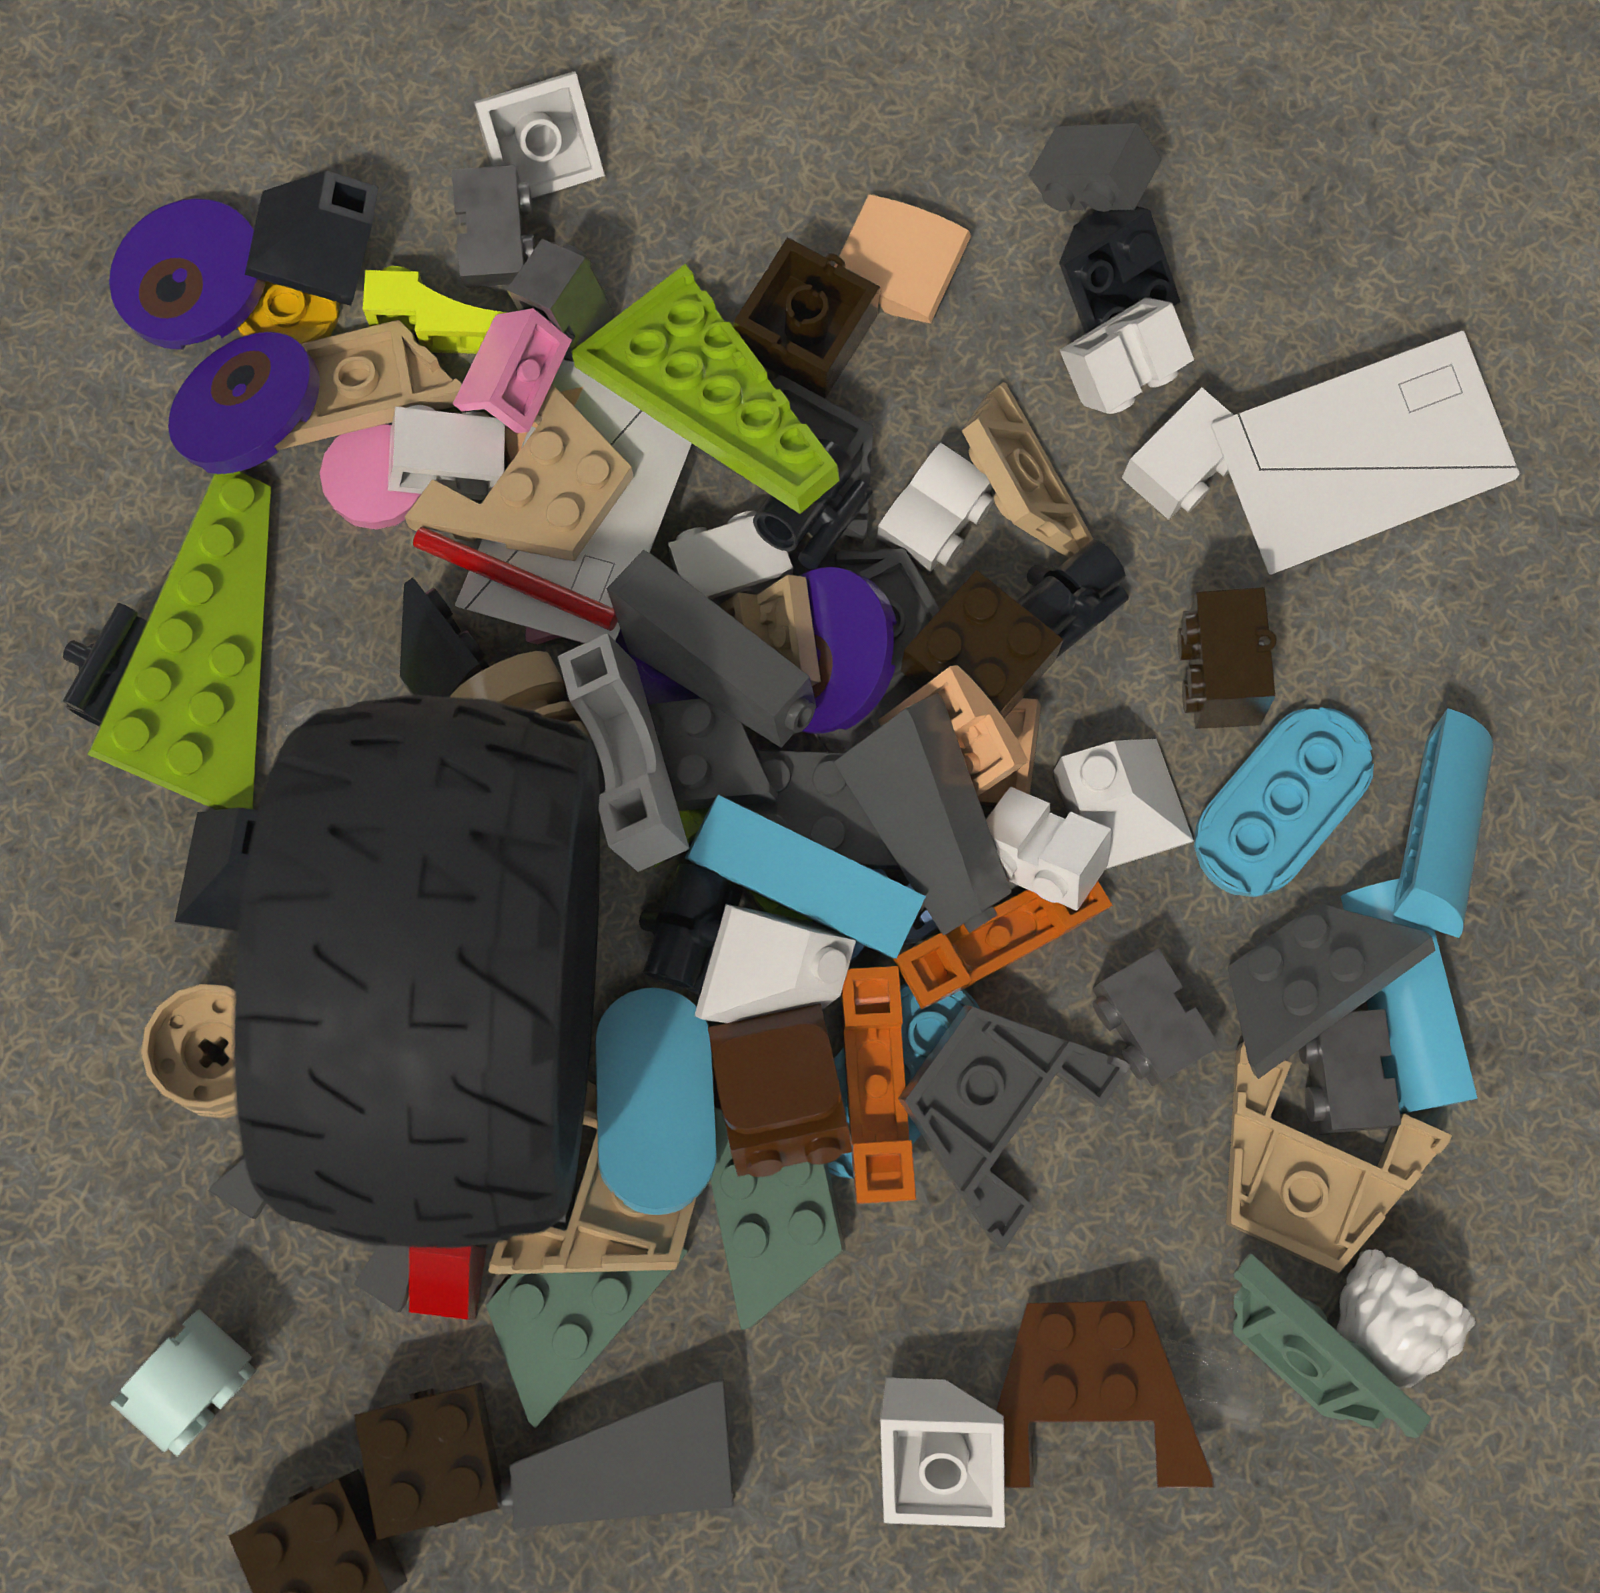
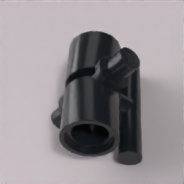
(823, 519)
(1076, 593)
(102, 664)
(687, 926)

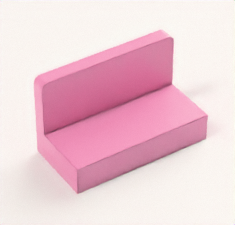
(514, 368)

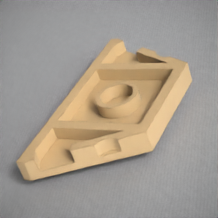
(366, 378)
(1022, 474)

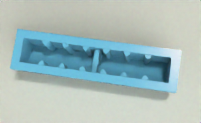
(1445, 825)
(805, 877)
(1420, 1017)

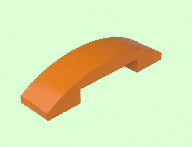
(963, 958)
(873, 1084)

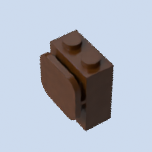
(779, 1091)

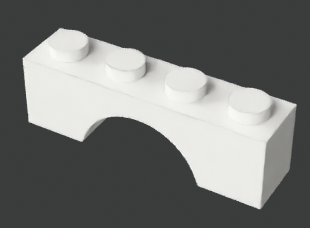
(638, 797)

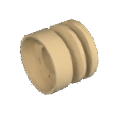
(524, 682)
(178, 1046)

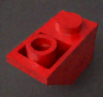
(445, 1281)

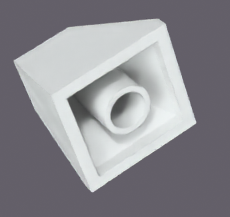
(1128, 791)
(771, 966)
(940, 1456)

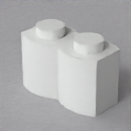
(936, 509)

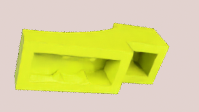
(437, 320)

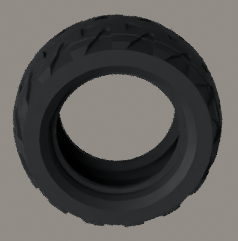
(419, 972)

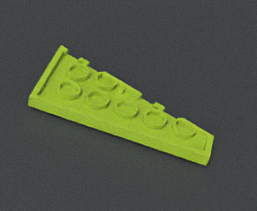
(705, 384)
(194, 677)

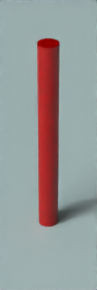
(515, 578)

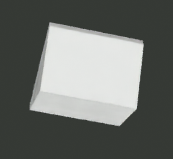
(542, 134)

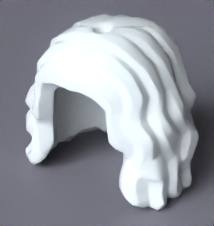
(1401, 1319)

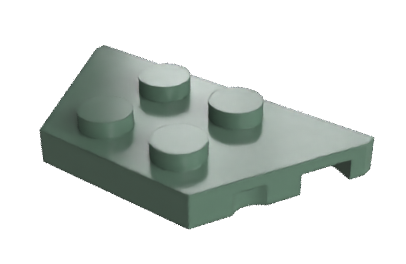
(773, 1228)
(560, 1324)
(1313, 1357)

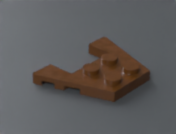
(1096, 1367)

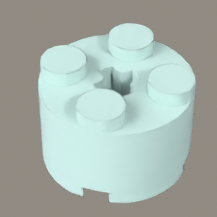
(179, 1382)

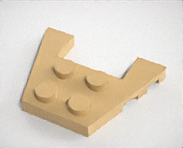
(547, 495)
(1305, 1191)
(600, 1233)

